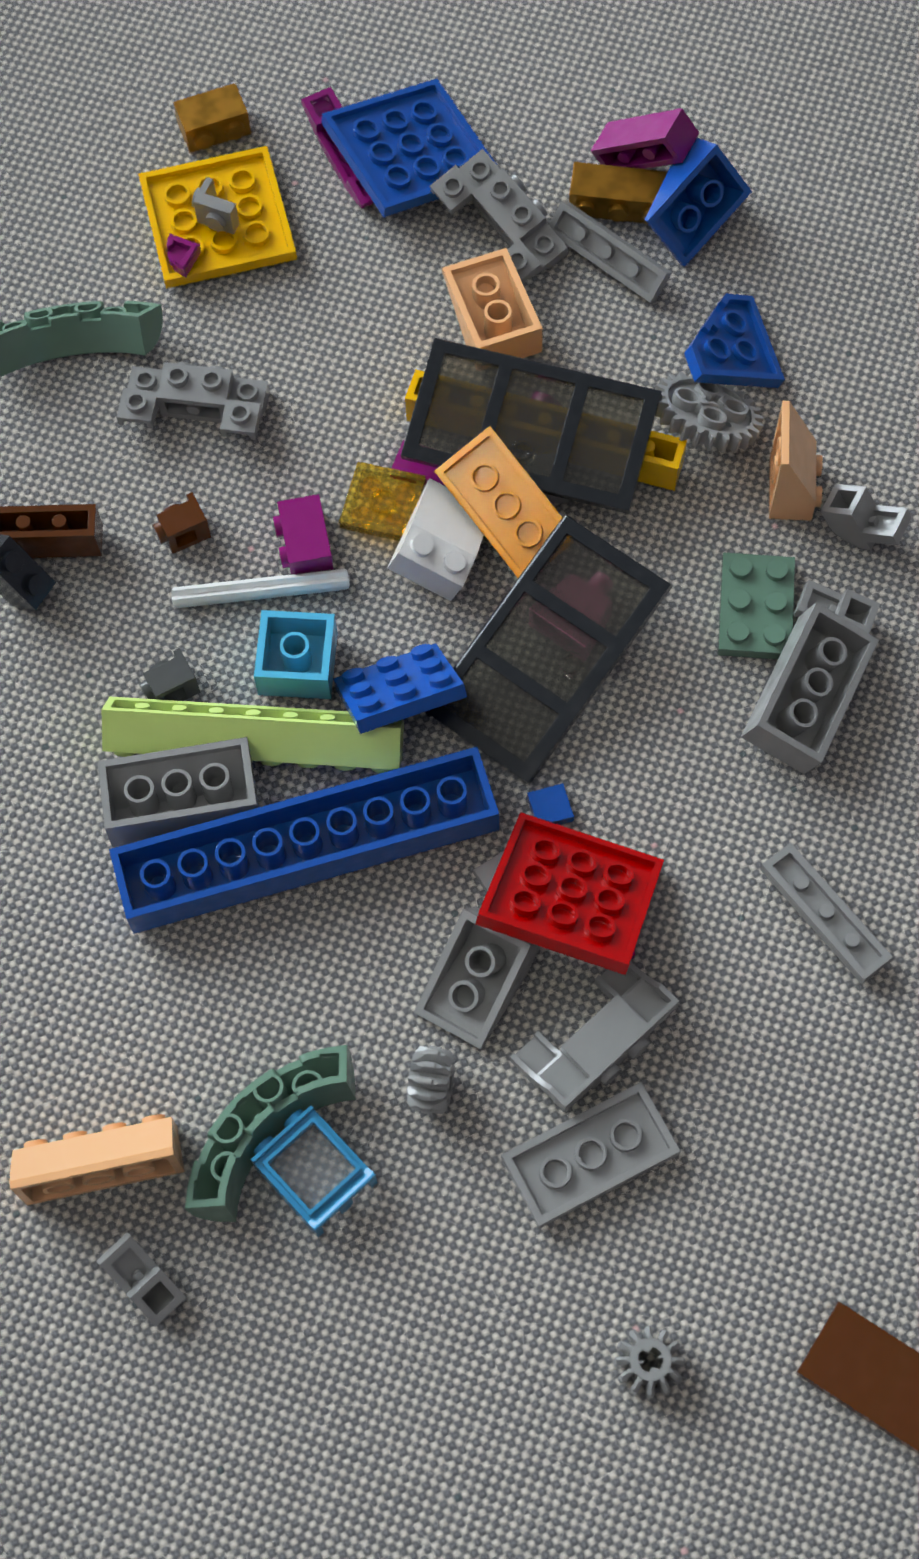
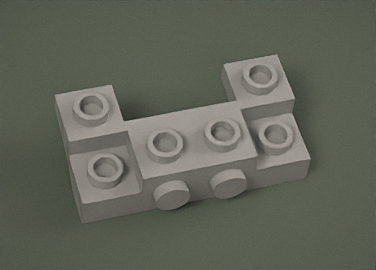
(507, 209)
(194, 394)
(602, 1043)

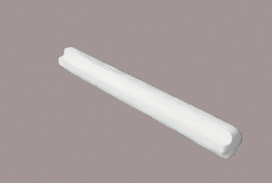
(260, 588)

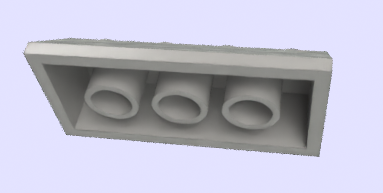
(175, 789)

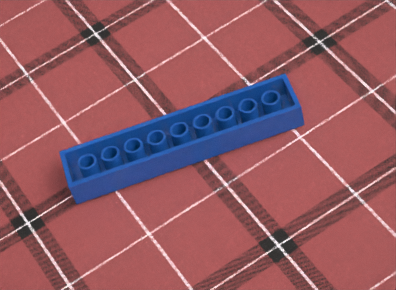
(304, 840)

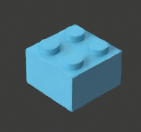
(296, 654)

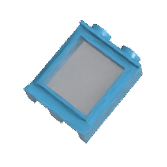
(312, 1168)

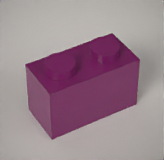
(304, 535)

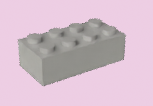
(810, 688)

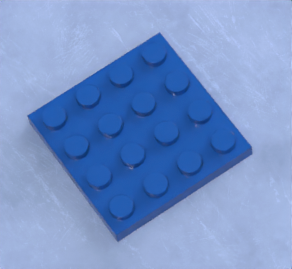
(402, 143)

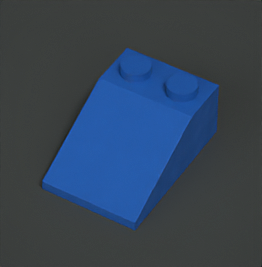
(696, 200)

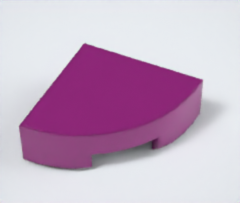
(182, 254)

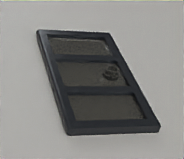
(565, 427)
(550, 647)

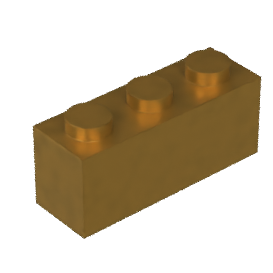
(614, 191)

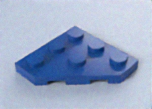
(734, 347)

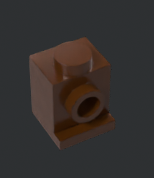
(182, 525)

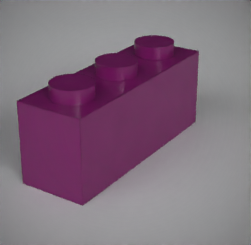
(646, 140)

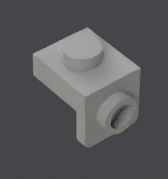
(214, 211)

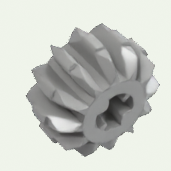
(431, 1080)
(655, 1375)

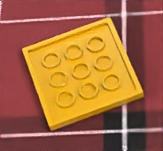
(238, 177)

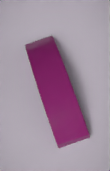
(314, 107)

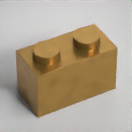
(212, 118)

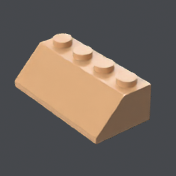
(96, 1160)

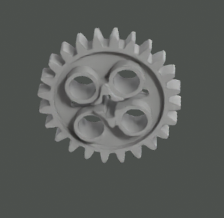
(708, 413)

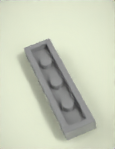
(609, 252)
(826, 913)

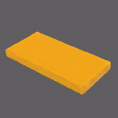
(500, 498)

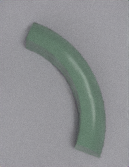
(79, 330)
(257, 1113)

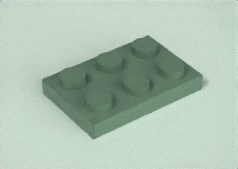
(755, 605)

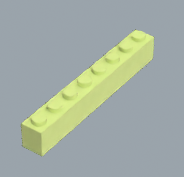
(273, 733)

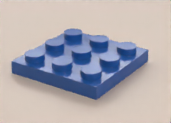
(399, 687)

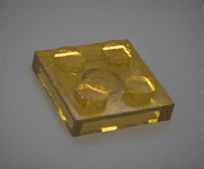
(381, 501)

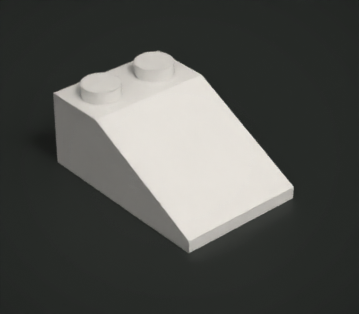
(437, 543)

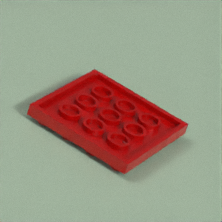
(570, 893)

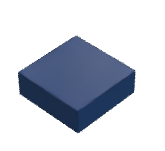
(551, 804)

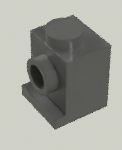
(170, 680)

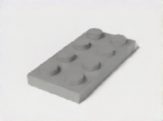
(590, 1155)

